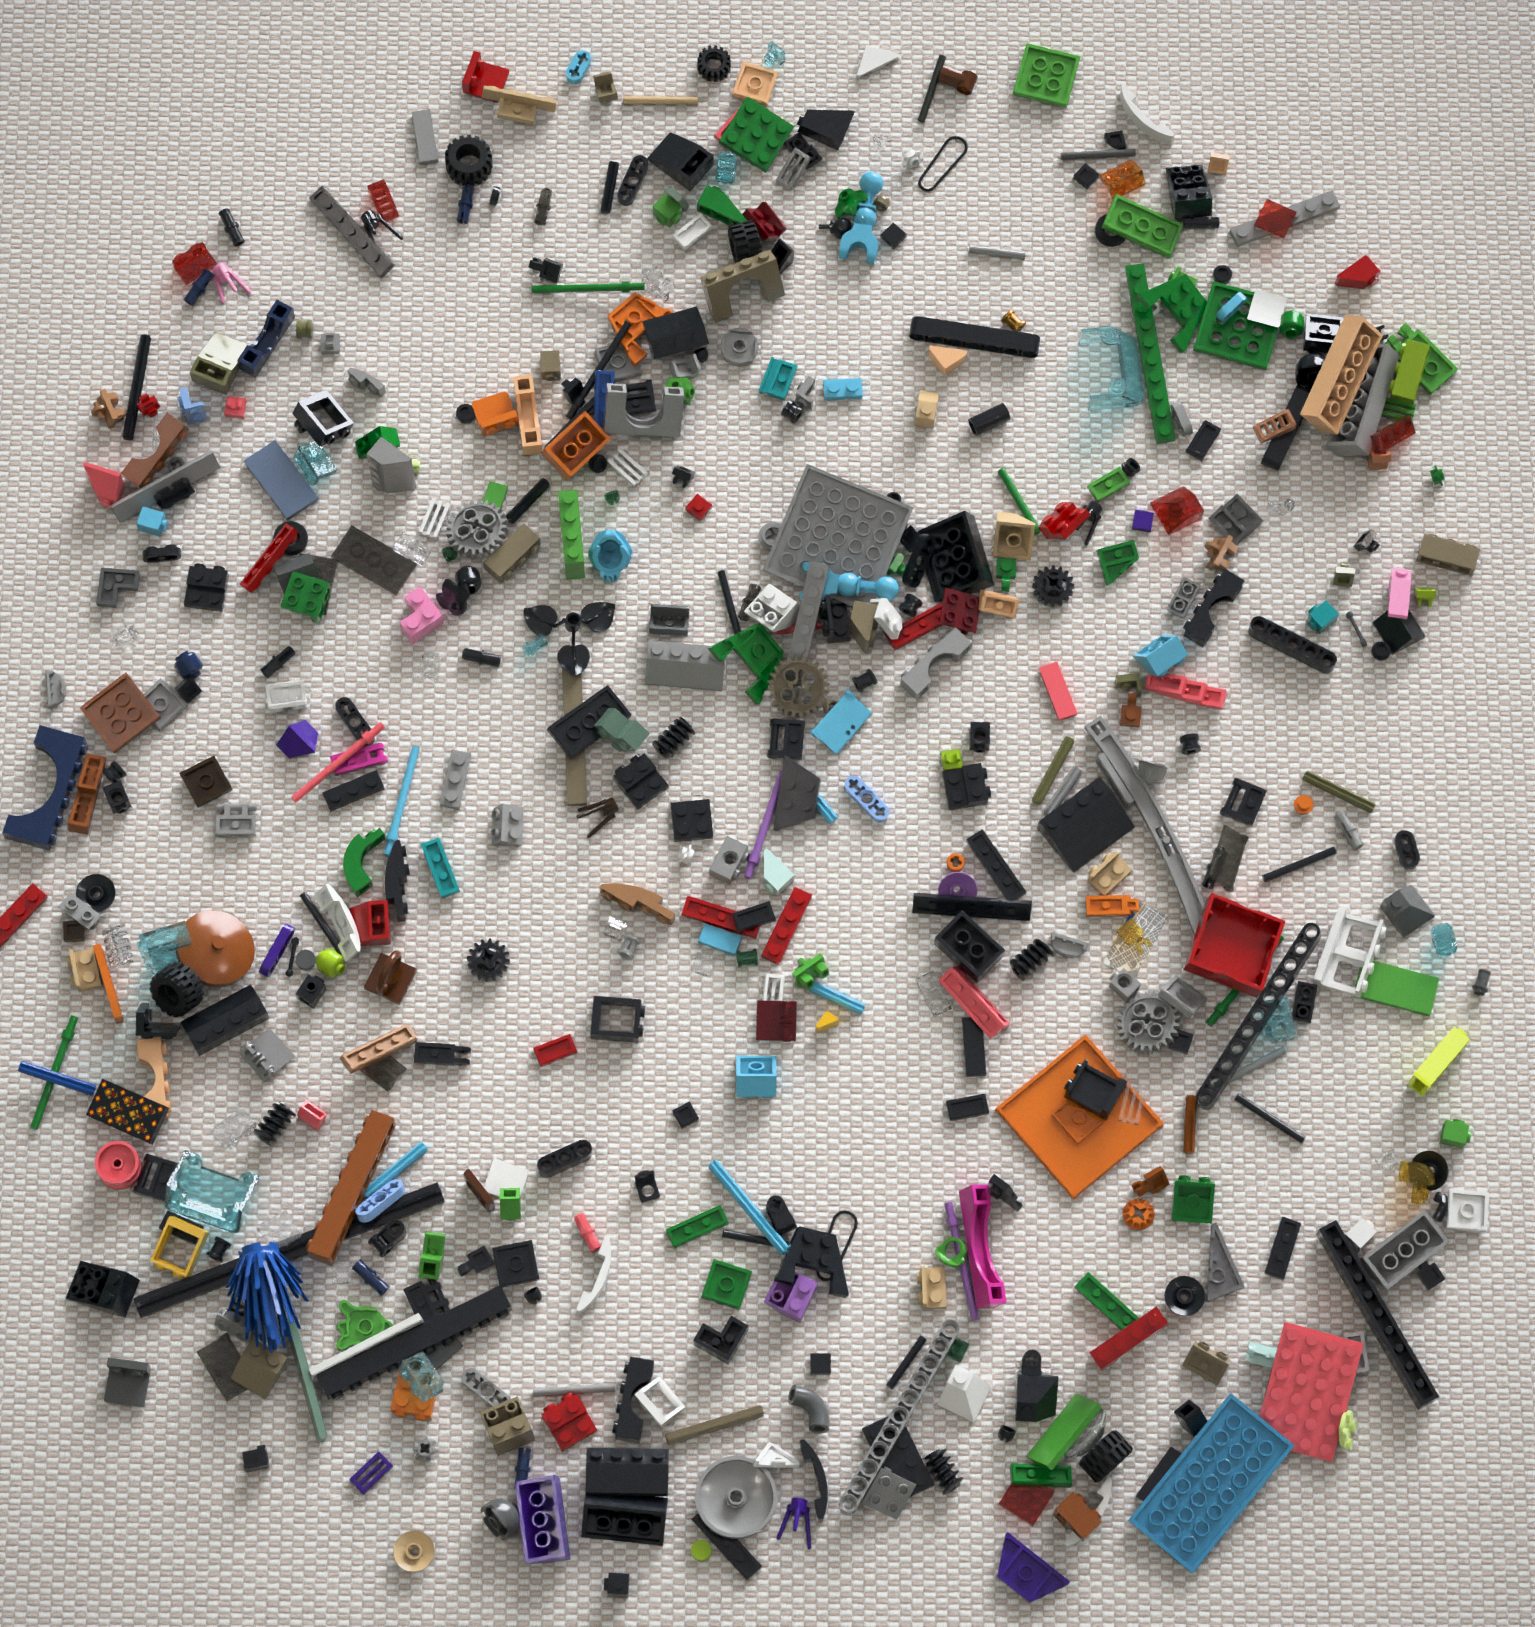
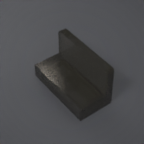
(385, 1072)

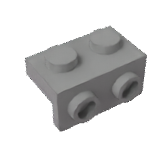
(507, 825)

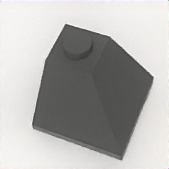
(1406, 910)

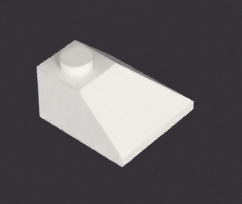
(964, 1394)

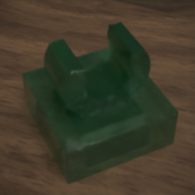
(958, 1350)

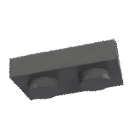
(669, 620)

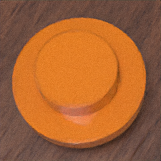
(1303, 804)

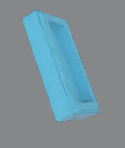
(719, 939)

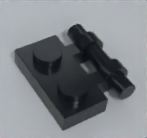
(420, 1301)

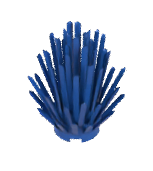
(263, 1279)

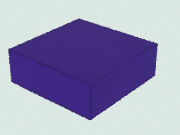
(1142, 521)

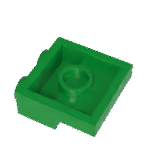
(1193, 1199)

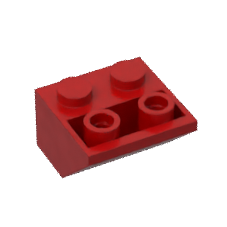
(372, 922)

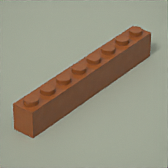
(350, 1188)

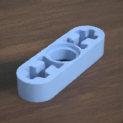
(867, 791)
(370, 1209)

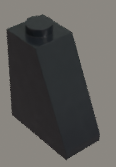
(825, 125)

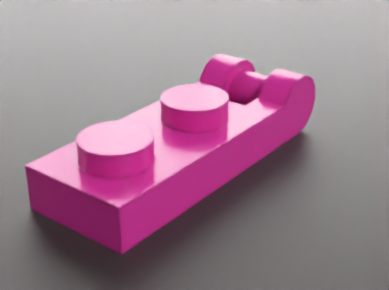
(361, 759)

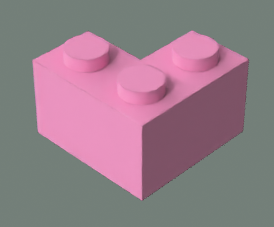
(424, 616)

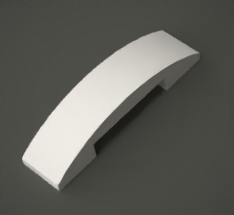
(1160, 133)
(342, 919)
(588, 1299)
(1103, 1494)

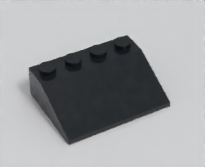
(957, 557)
(1085, 824)

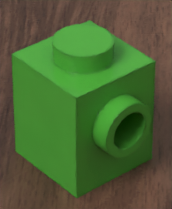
(667, 211)
(1455, 1133)
(510, 1204)

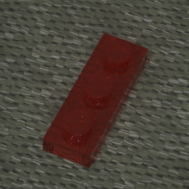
(1393, 434)

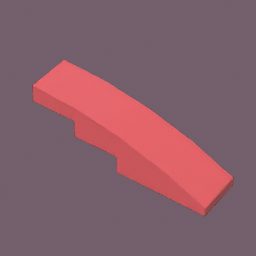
(1186, 690)

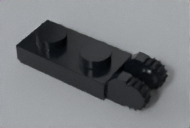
(440, 1054)

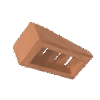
(1286, 414)

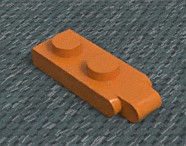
(1110, 905)

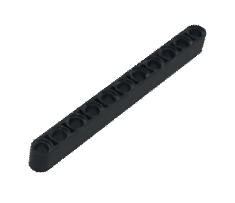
(1259, 1006)

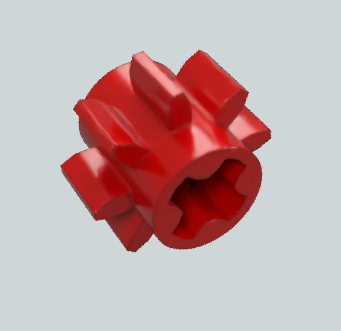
(148, 405)

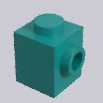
(1322, 617)

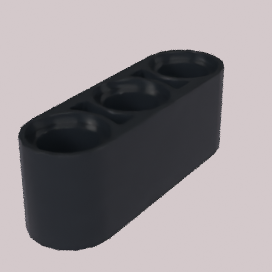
(570, 1150)

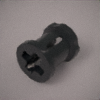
(864, 680)
(218, 1249)

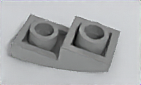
(363, 379)
(1183, 597)

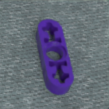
(277, 950)

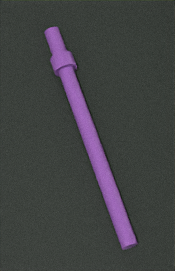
(753, 859)
(953, 1223)

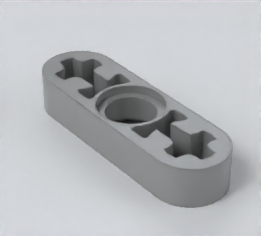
(478, 1376)

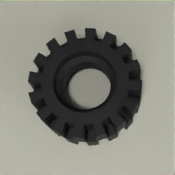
(714, 53)

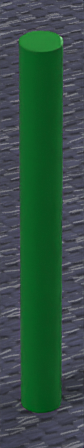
(1018, 499)

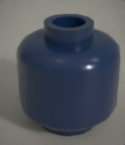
(188, 665)

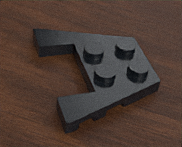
(815, 1252)

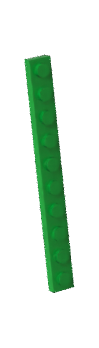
(1150, 356)

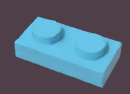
(843, 389)

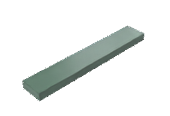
(307, 1384)

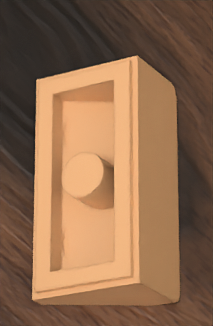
(998, 603)

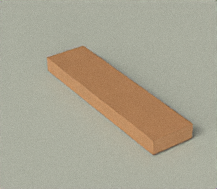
(378, 1048)

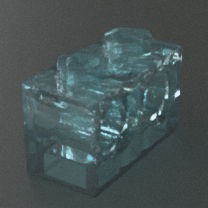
(1283, 1020)
(425, 1375)

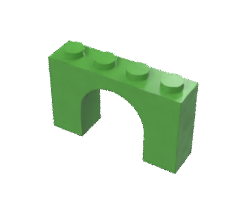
(571, 534)

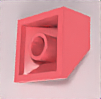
(106, 483)

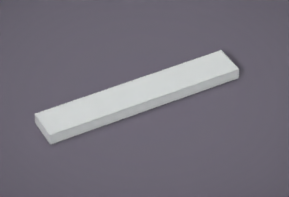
(367, 1344)

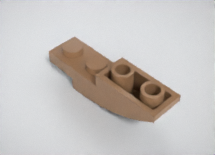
(630, 897)

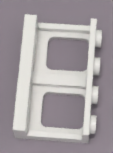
(1337, 952)

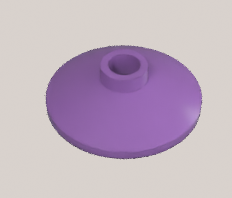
(963, 880)

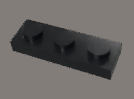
(353, 790)

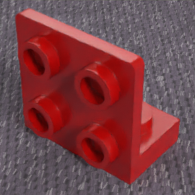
(483, 74)

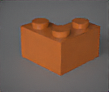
(1077, 1516)

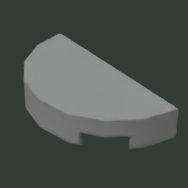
(55, 689)
(1068, 946)

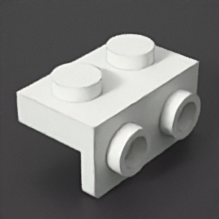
(887, 617)
(286, 695)

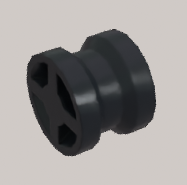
(792, 411)
(910, 605)
(1190, 744)
(114, 772)

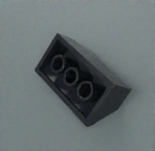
(225, 1020)
(627, 1472)
(625, 1518)

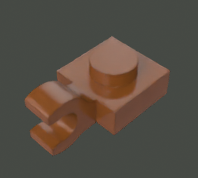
(1131, 713)
(1154, 1182)

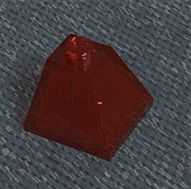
(1177, 509)

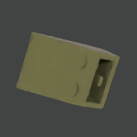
(217, 363)

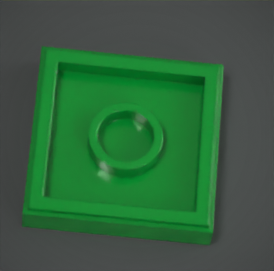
(726, 1284)

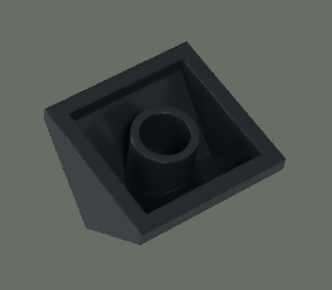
(1398, 632)

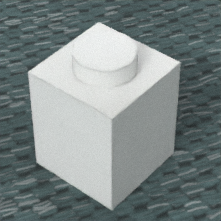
(1361, 1234)

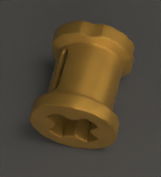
(1013, 321)

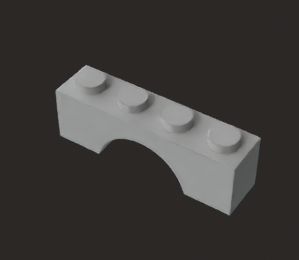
(952, 646)

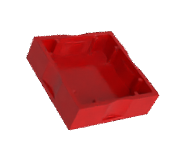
(1234, 945)

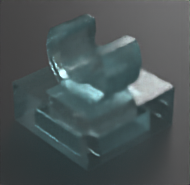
(774, 54)

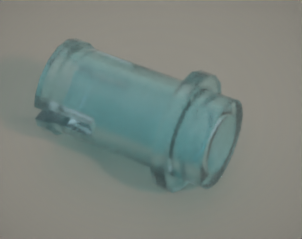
(534, 645)

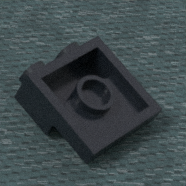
(1320, 332)
(206, 587)
(640, 780)
(966, 786)

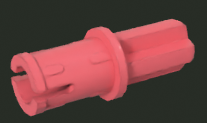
(587, 1232)

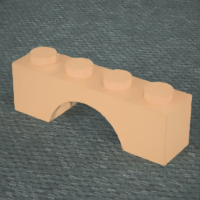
(527, 414)
(152, 1053)

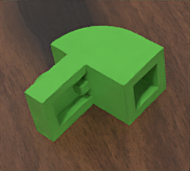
(432, 1256)

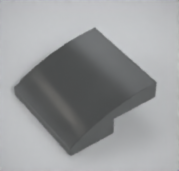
(1236, 519)

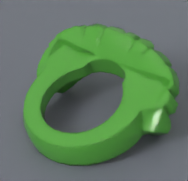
(955, 1261)

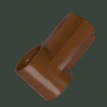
(962, 81)

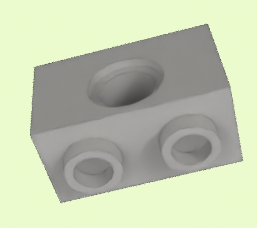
(730, 849)

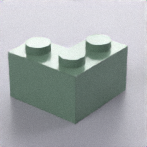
(622, 733)

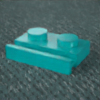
(778, 378)

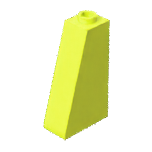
(1438, 1061)

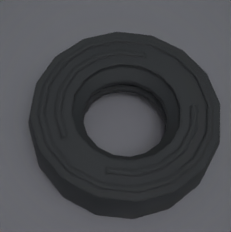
(1105, 239)
(302, 541)

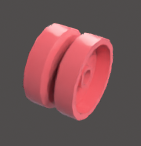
(112, 1155)

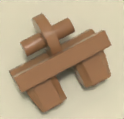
(104, 408)
(1217, 550)

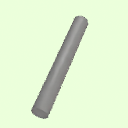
(997, 252)

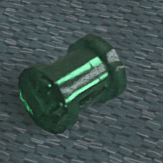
(747, 958)

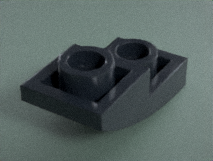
(800, 143)
(1304, 1002)

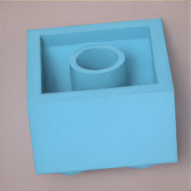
(1161, 655)
(756, 1076)

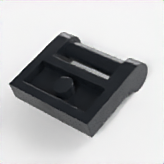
(640, 402)
(792, 738)
(1249, 805)
(160, 1179)

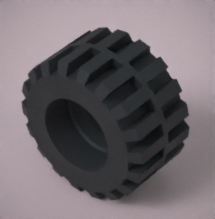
(464, 147)
(744, 240)
(176, 989)
(1105, 1456)

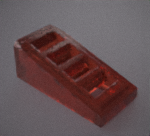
(378, 190)

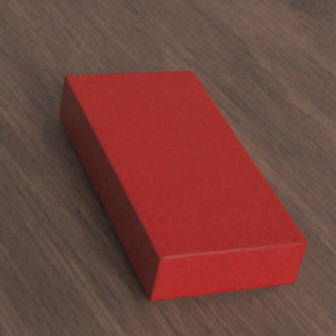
(555, 1050)

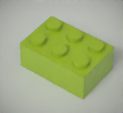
(1409, 371)

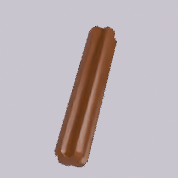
(1190, 1124)

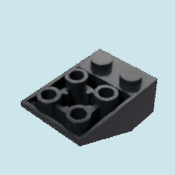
(682, 160)
(1189, 192)
(103, 1288)

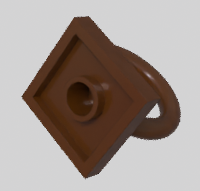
(390, 977)

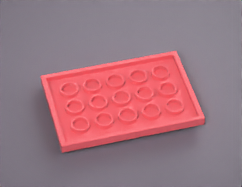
(1310, 1388)

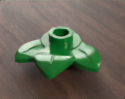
(848, 202)

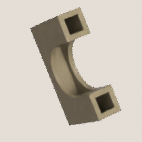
(720, 282)

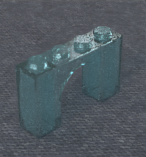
(159, 945)

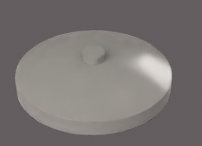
(735, 1497)

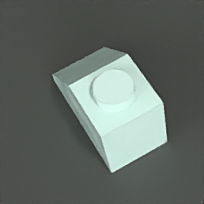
(776, 874)

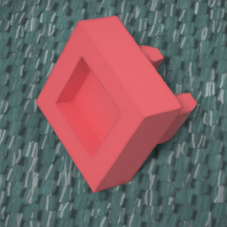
(235, 407)

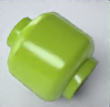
(330, 963)

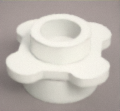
(912, 158)
(685, 854)

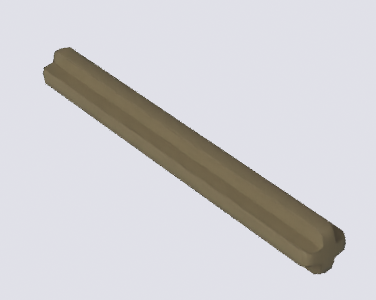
(714, 1425)

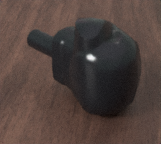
(838, 226)

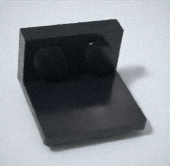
(835, 621)
(149, 1029)

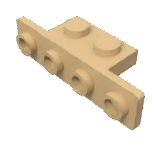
(516, 105)

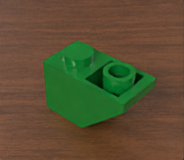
(366, 442)

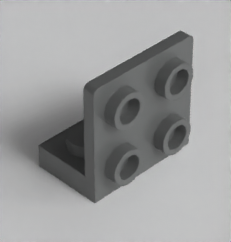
(127, 1382)

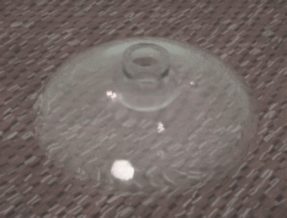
(1089, 1437)

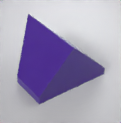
(298, 740)

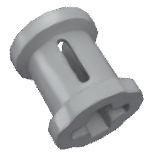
(628, 953)

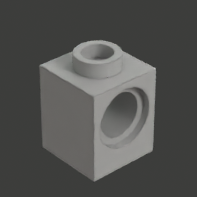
(1127, 992)

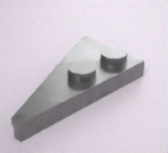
(1222, 1272)

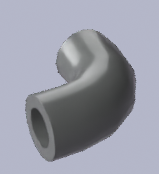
(813, 1405)

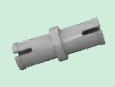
(1348, 830)

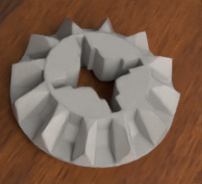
(765, 534)

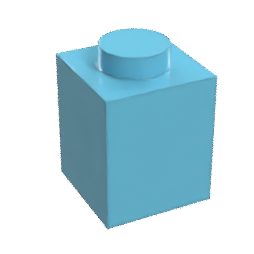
(152, 521)

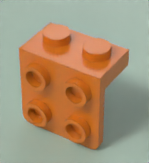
(495, 413)

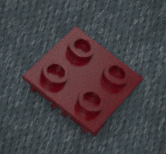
(960, 611)
(776, 1020)

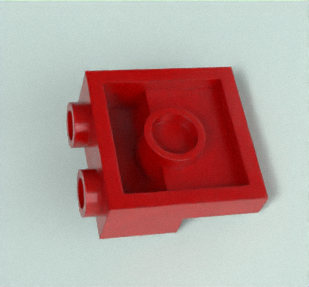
(1063, 521)
(568, 1421)

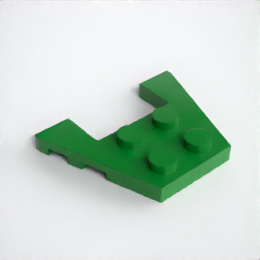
(1183, 303)
(757, 651)

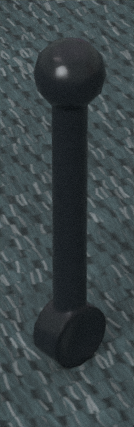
(295, 941)

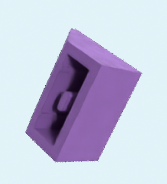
(792, 1299)

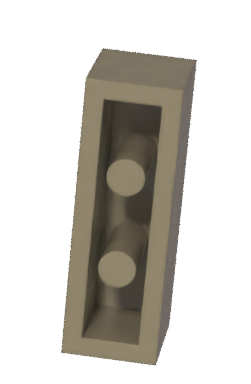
(512, 553)
(1448, 554)

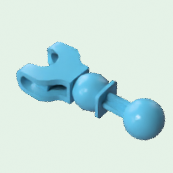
(864, 220)
(851, 585)

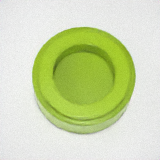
(701, 1550)

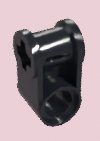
(781, 1219)
(387, 1238)
(1027, 1368)

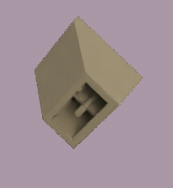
(863, 624)
(507, 1426)

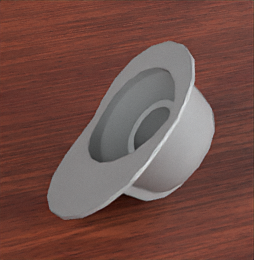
(1152, 770)

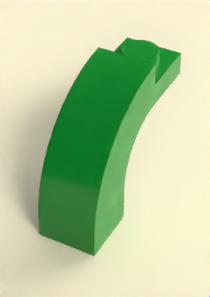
(357, 849)

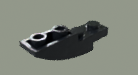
(395, 874)

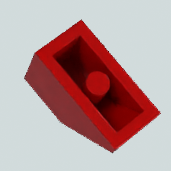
(1359, 275)

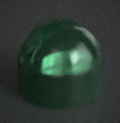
(612, 495)
(449, 554)

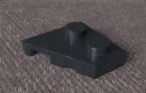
(1002, 1190)

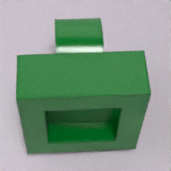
(896, 565)

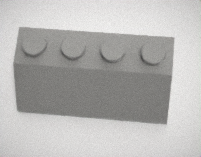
(390, 468)
(683, 666)
(1404, 1250)

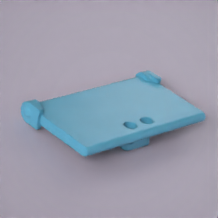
(836, 726)

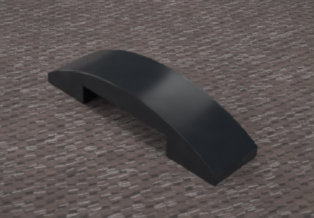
(810, 1456)

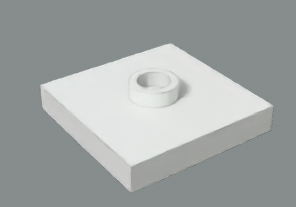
(1467, 1211)

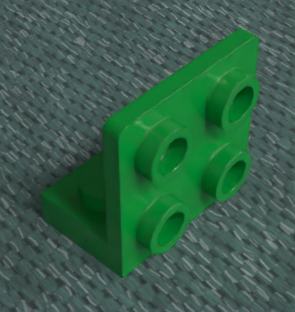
(306, 596)

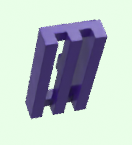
(358, 1484)

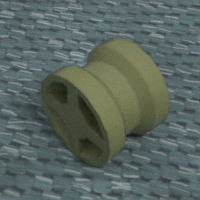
(304, 329)

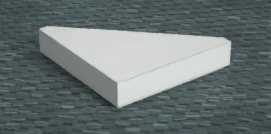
(875, 59)
(776, 1458)

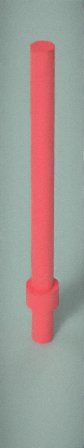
(367, 738)

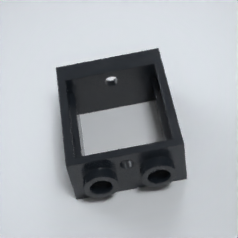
(324, 400)
(598, 1034)

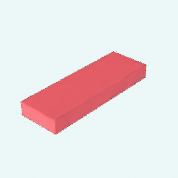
(1058, 691)

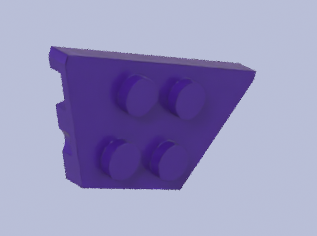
(1027, 1572)

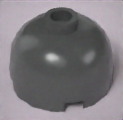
(501, 1517)

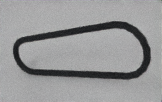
(950, 138)
(849, 1240)

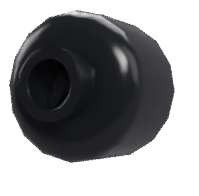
(470, 576)

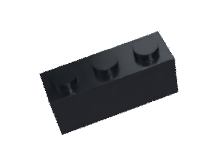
(675, 332)

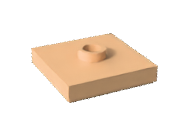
(755, 83)

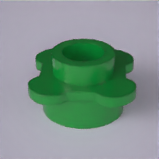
(1437, 475)

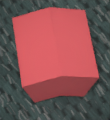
(312, 1115)

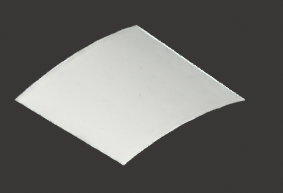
(1267, 308)
(505, 1176)

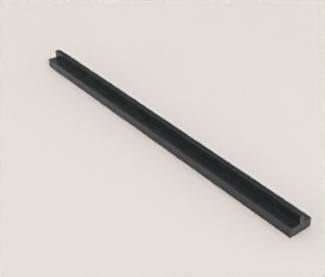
(220, 1275)

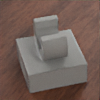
(330, 343)

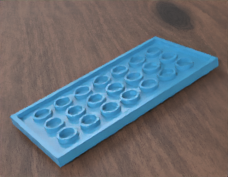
(1211, 1483)

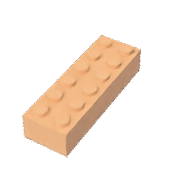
(1341, 374)

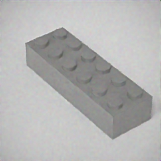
(1366, 407)

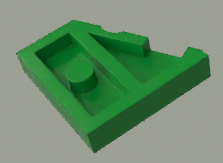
(1116, 559)

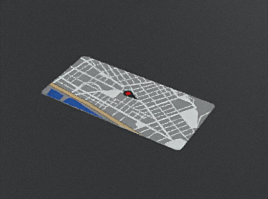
(1127, 957)

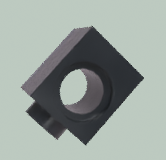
(983, 729)
(113, 790)

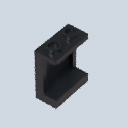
(1094, 1090)

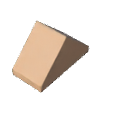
(946, 358)

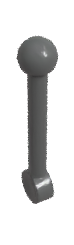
(1349, 615)

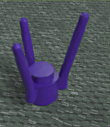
(798, 1508)

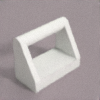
(651, 1409)

